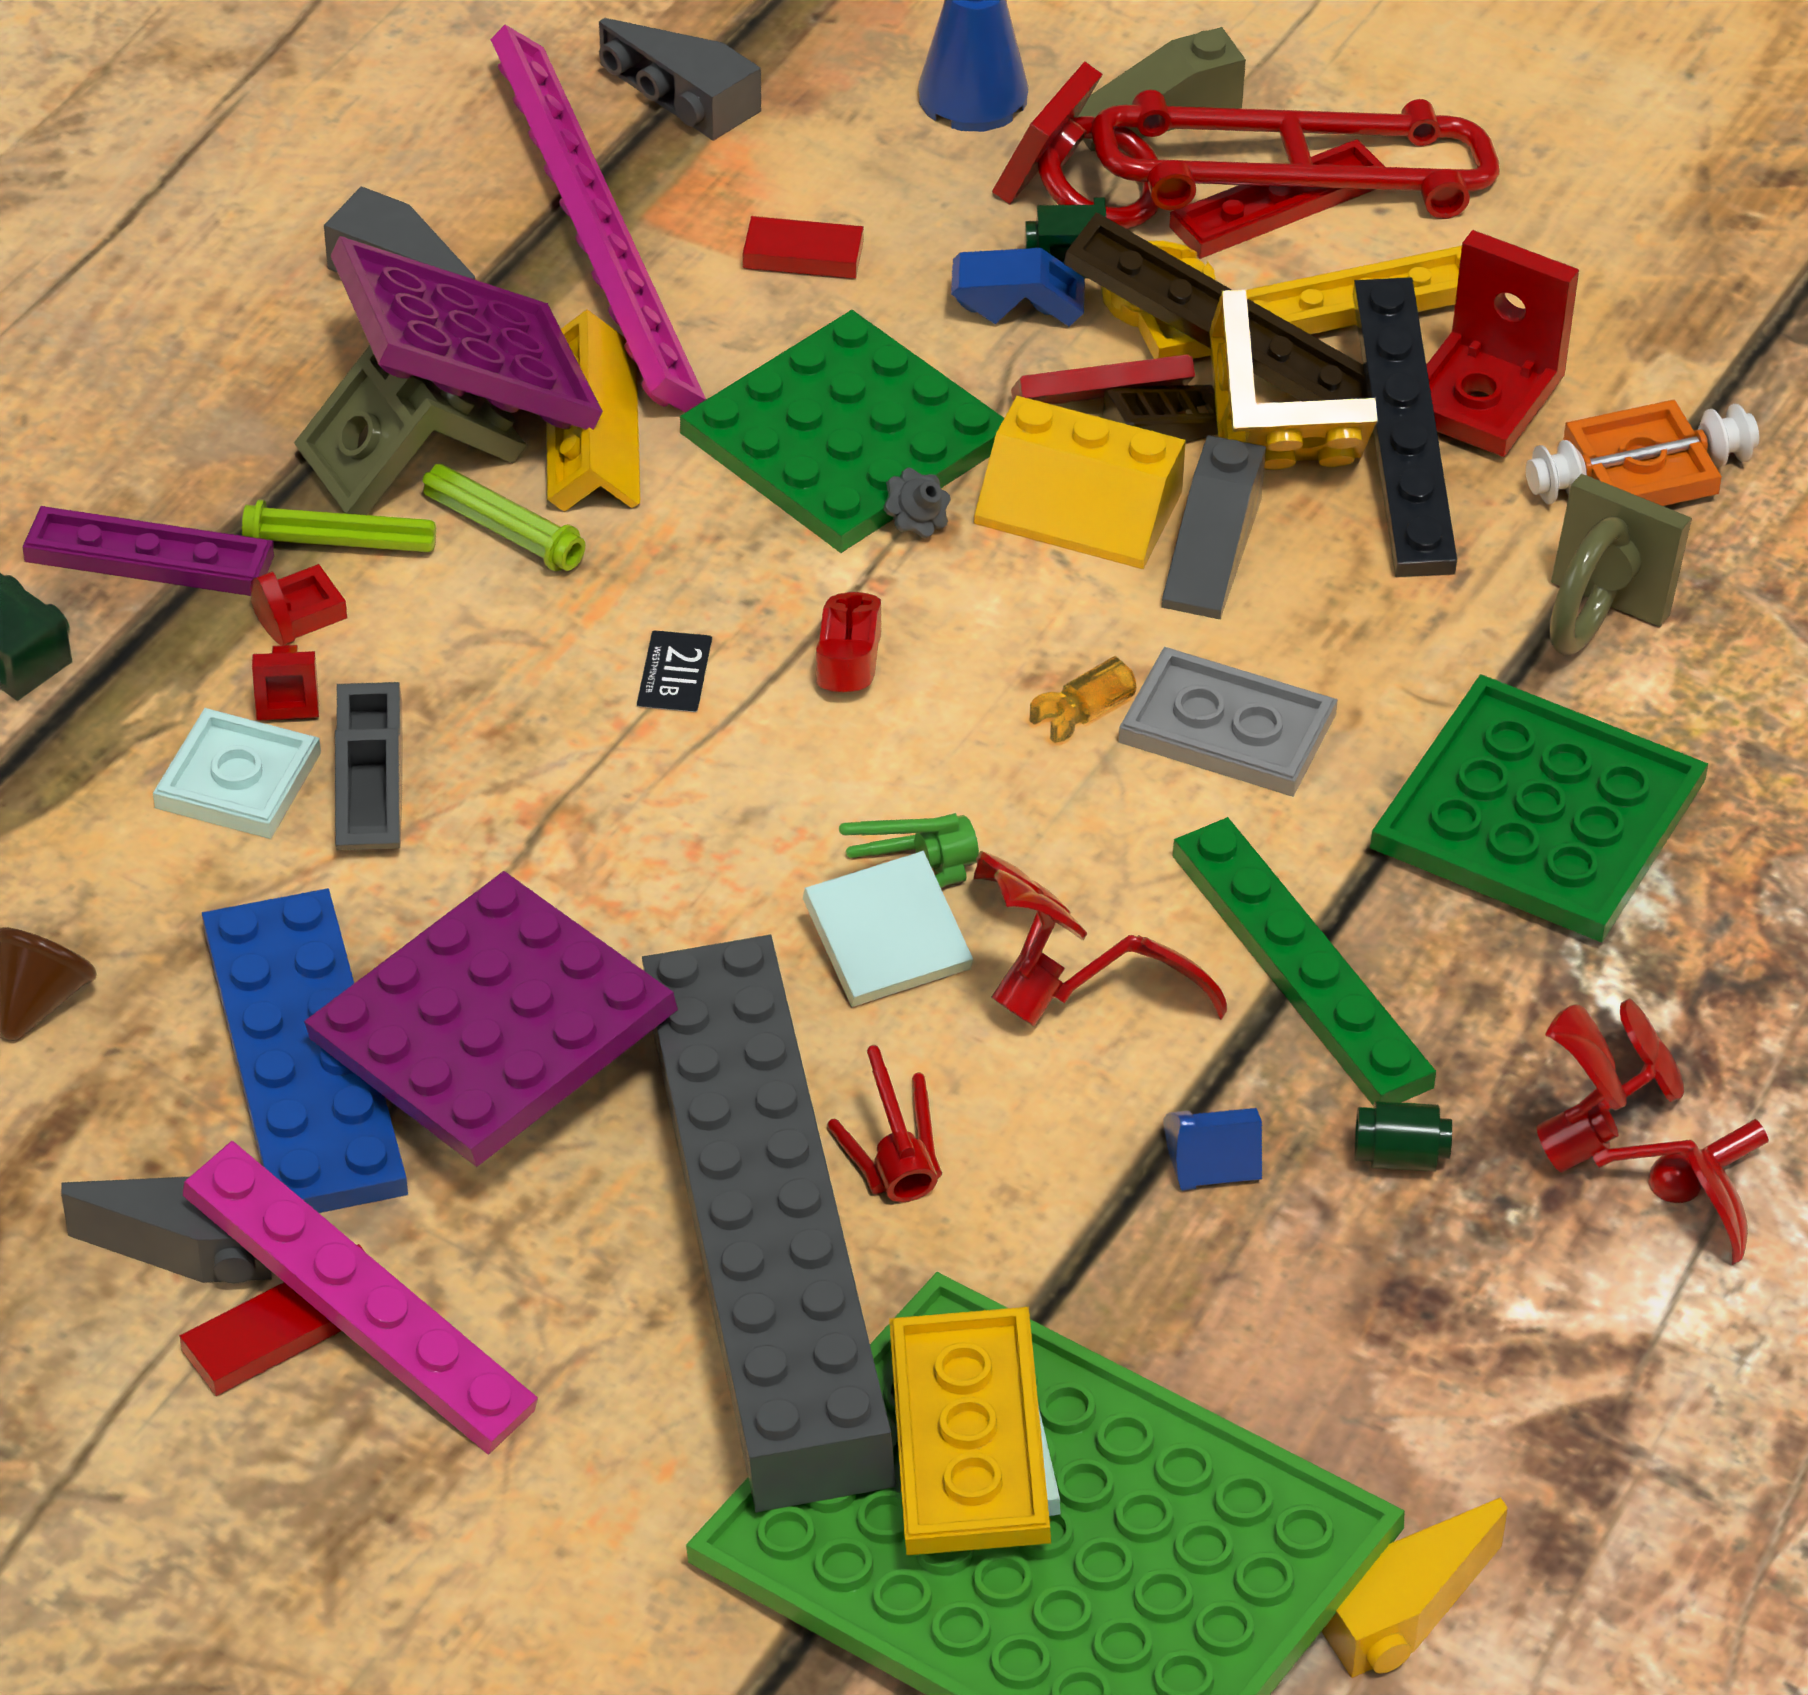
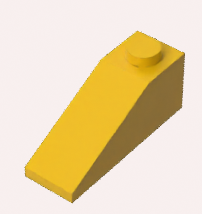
(1413, 1589)

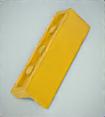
(609, 454)

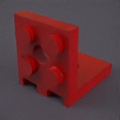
(1501, 347)

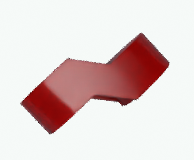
(848, 642)

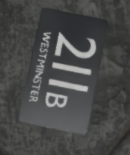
(674, 671)

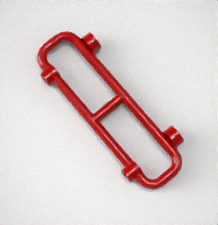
(1174, 181)

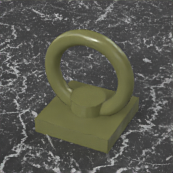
(1617, 555)

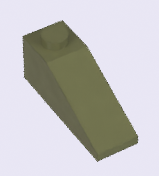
(1187, 71)

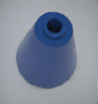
(973, 67)

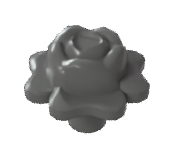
(917, 502)

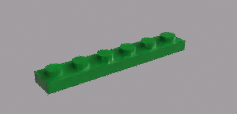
(1304, 964)

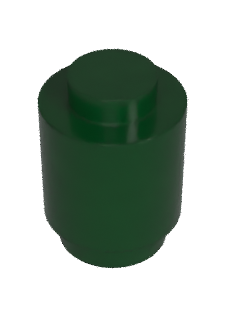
(1402, 1136)

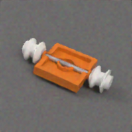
(1646, 452)

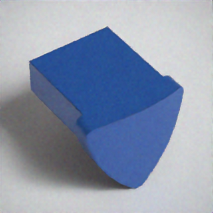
(1214, 1146)

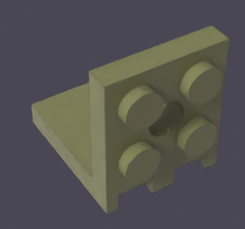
(399, 421)

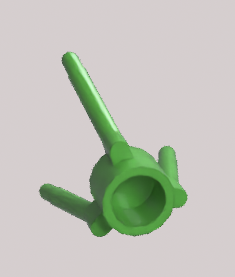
(946, 841)

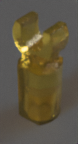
(1084, 698)

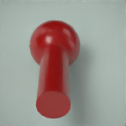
(1674, 1178)

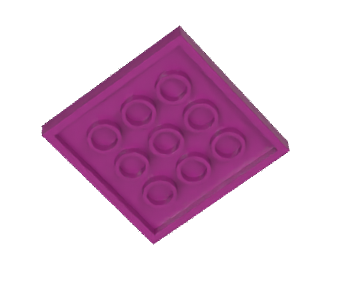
(465, 335)
(490, 1017)

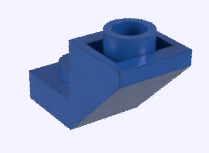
(1001, 278)

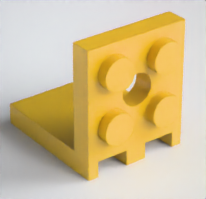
(1290, 430)

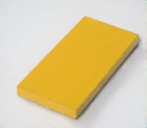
(969, 1431)

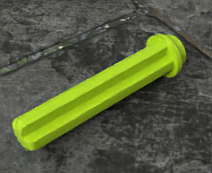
(338, 528)
(558, 545)

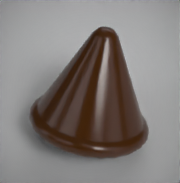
(35, 979)

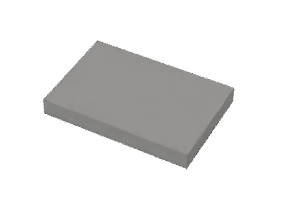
(1228, 721)

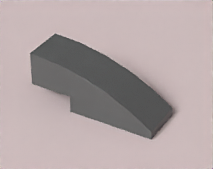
(368, 766)

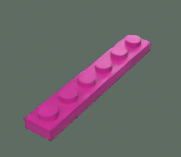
(360, 1297)

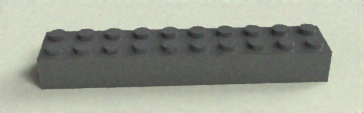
(769, 1229)

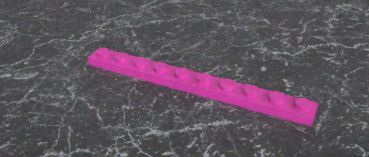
(598, 222)

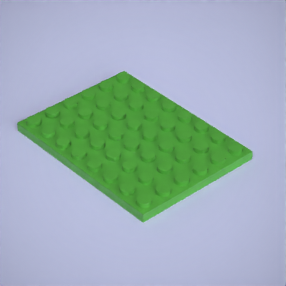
(1172, 1571)

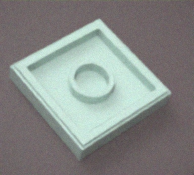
(237, 773)
(887, 928)

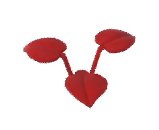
(1035, 976)
(1589, 1127)

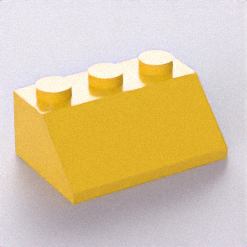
(1081, 482)

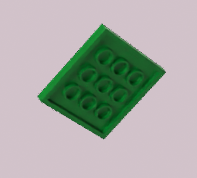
(837, 422)
(1539, 807)

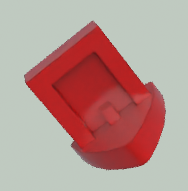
(296, 603)

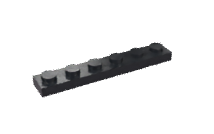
(1405, 428)

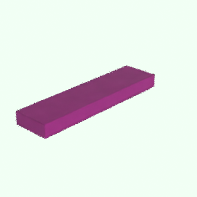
(147, 550)

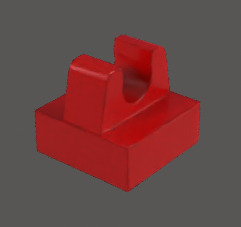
(285, 684)

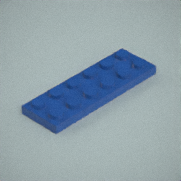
(308, 1112)

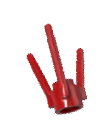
(903, 1163)

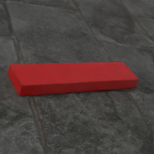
(1256, 210)

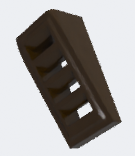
(1158, 408)

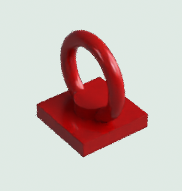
(1053, 140)

